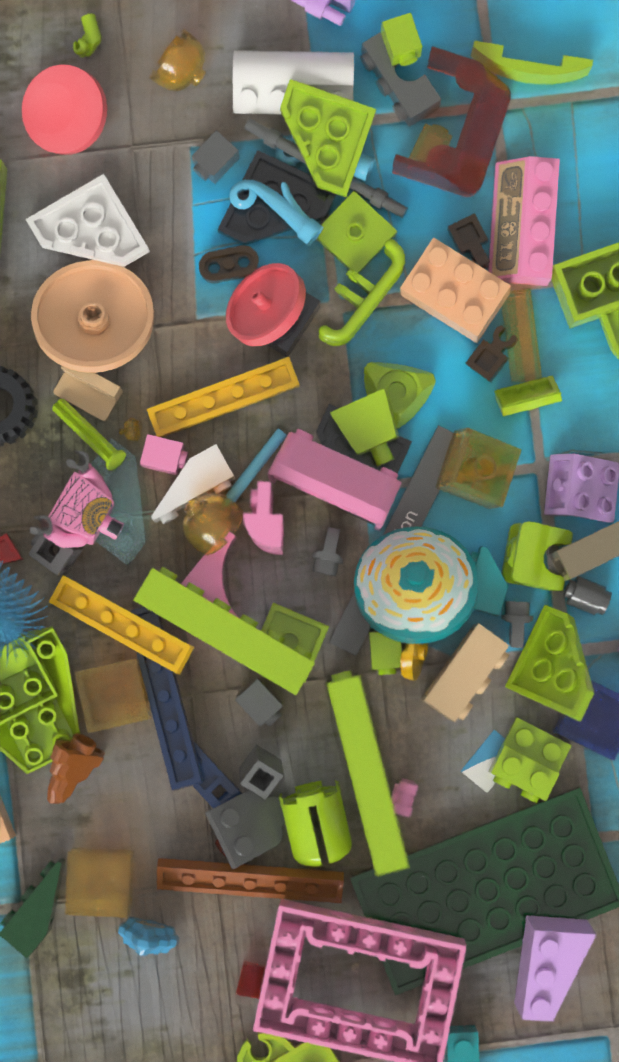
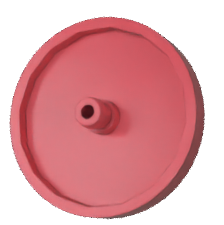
(64, 109)
(265, 304)

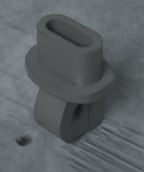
(327, 561)
(517, 614)

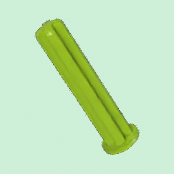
(89, 434)

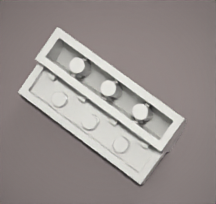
(263, 77)

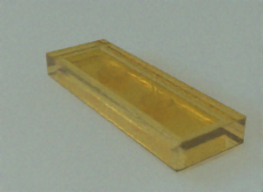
(520, 321)

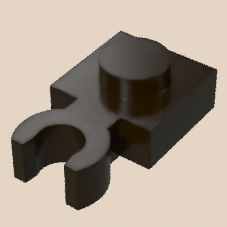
(489, 358)

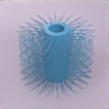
(10, 622)

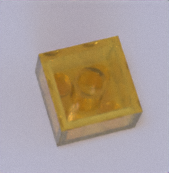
(478, 468)
(113, 695)
(99, 882)

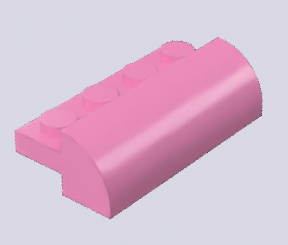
(264, 526)

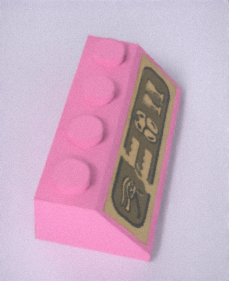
(524, 220)

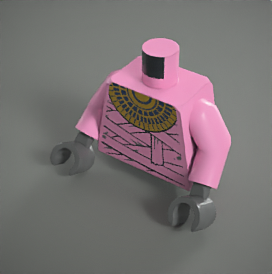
(81, 509)

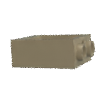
(587, 552)

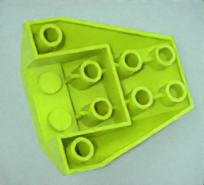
(35, 699)

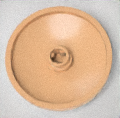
(92, 316)

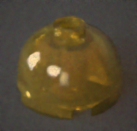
(180, 63)
(209, 521)

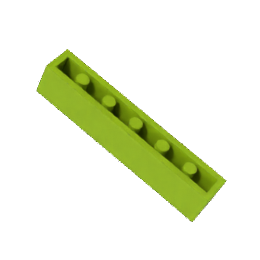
(225, 631)

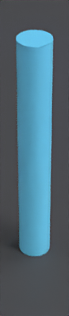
(256, 465)

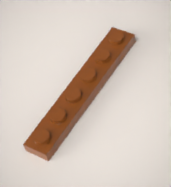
(250, 880)

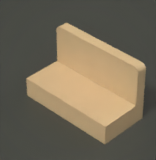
(88, 392)

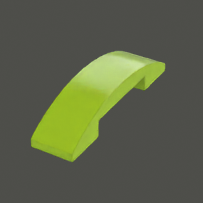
(491, 57)

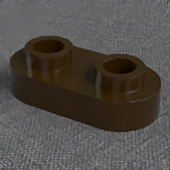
(228, 263)

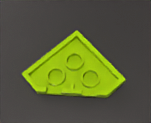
(327, 133)
(554, 666)

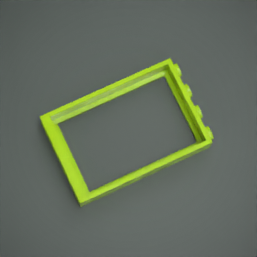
(366, 773)

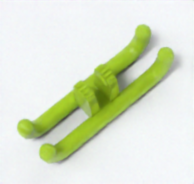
(365, 306)

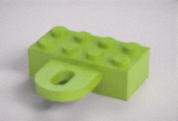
(590, 291)

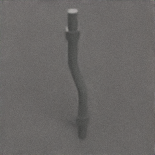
(275, 139)

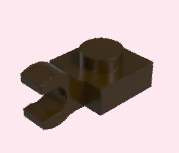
(470, 237)

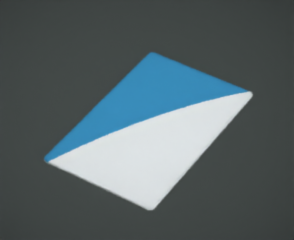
(481, 761)

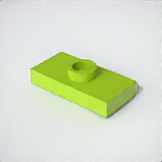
(528, 395)

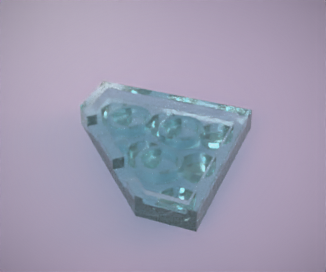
(127, 506)

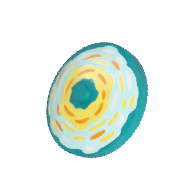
(416, 585)

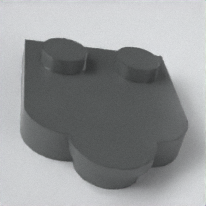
(247, 826)

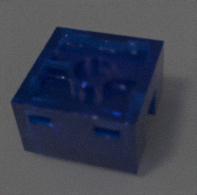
(598, 726)

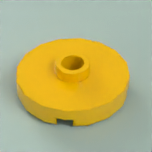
(412, 660)

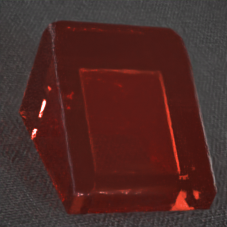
(251, 980)

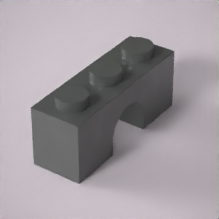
(411, 98)

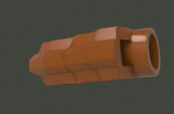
(71, 765)

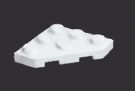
(90, 226)

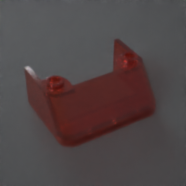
(464, 167)

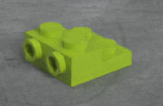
(529, 760)

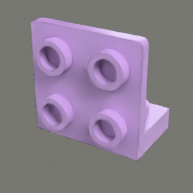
(582, 487)

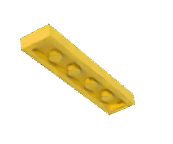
(223, 397)
(121, 624)

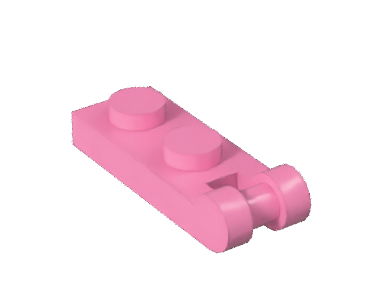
(403, 797)

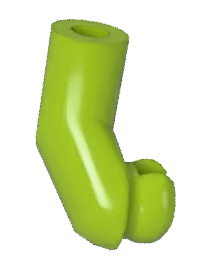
(91, 39)

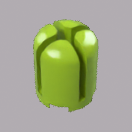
(301, 828)

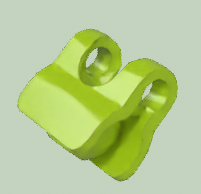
(525, 555)

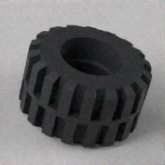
(23, 407)

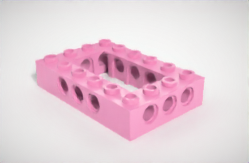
(353, 1030)

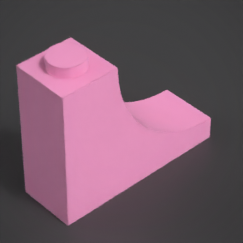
(209, 574)

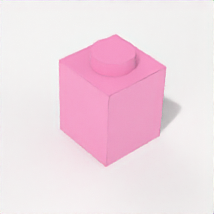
(163, 455)

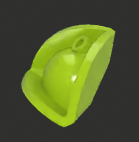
(406, 387)

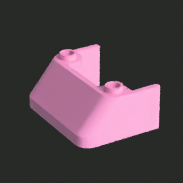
(335, 478)

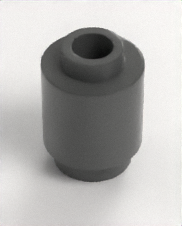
(587, 596)

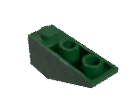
(35, 917)

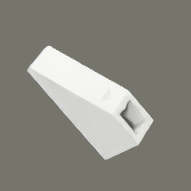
(200, 476)

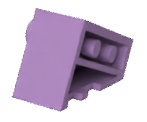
(549, 963)

